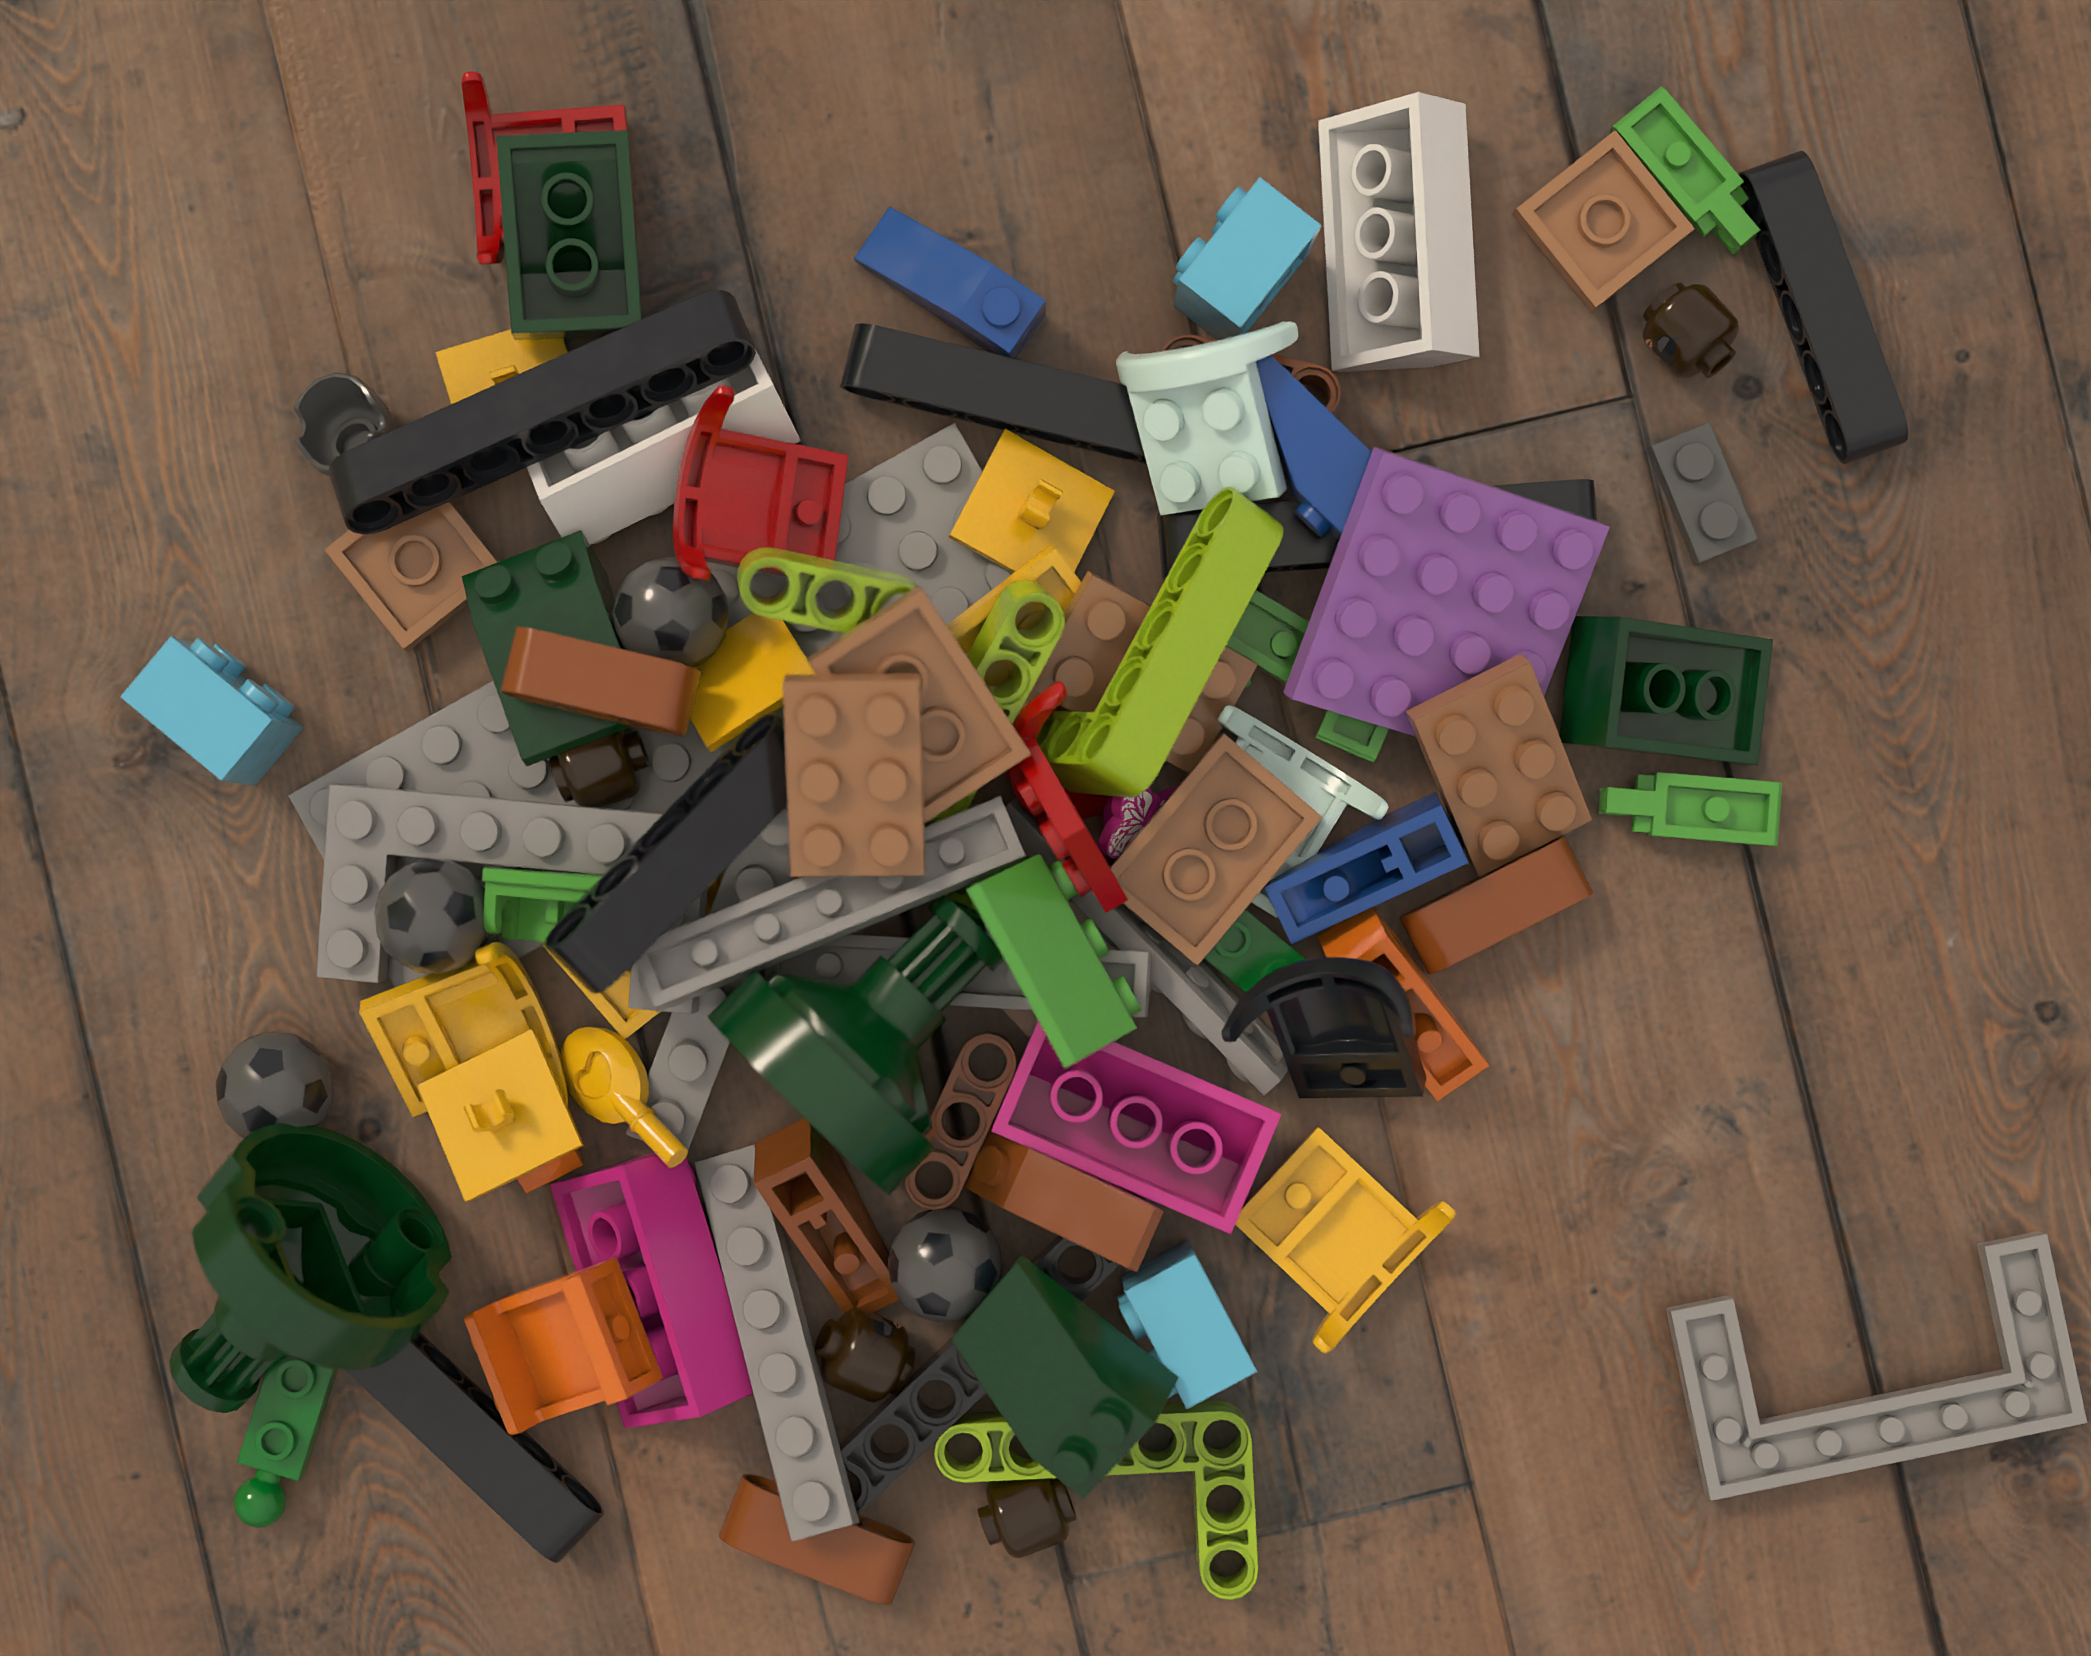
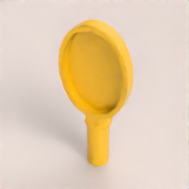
(614, 1087)

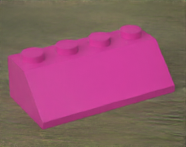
(1139, 1127)
(670, 1264)

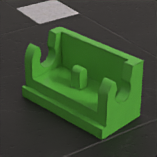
(530, 900)

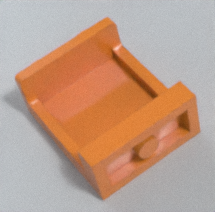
(563, 1346)

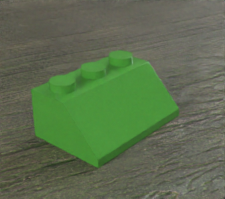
(1055, 957)

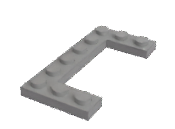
(377, 823)
(2027, 1397)

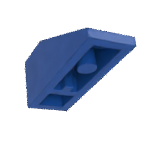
(953, 284)
(1315, 450)
(1367, 868)

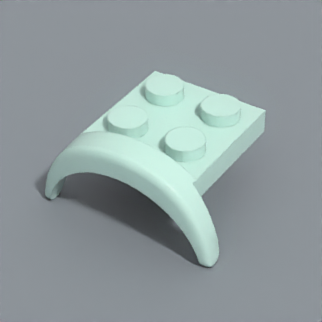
(1207, 418)
(1305, 774)

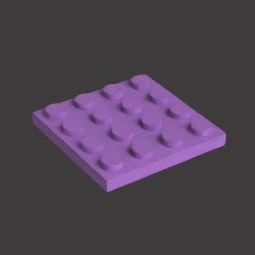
(1438, 588)

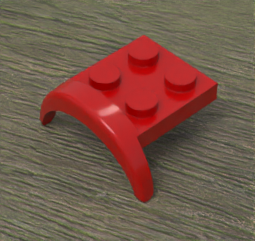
(482, 133)
(752, 494)
(1060, 810)

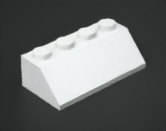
(1399, 235)
(637, 465)

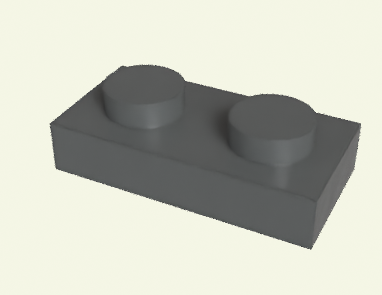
(1701, 493)

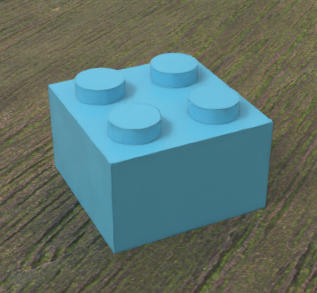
(1246, 262)
(213, 711)
(1186, 1324)

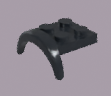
(1338, 1028)

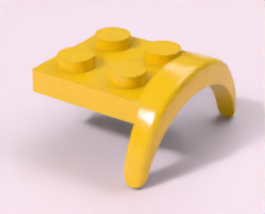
(455, 1017)
(1336, 1231)

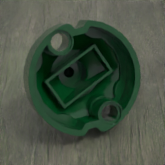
(853, 1048)
(310, 1258)

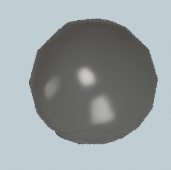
(338, 416)

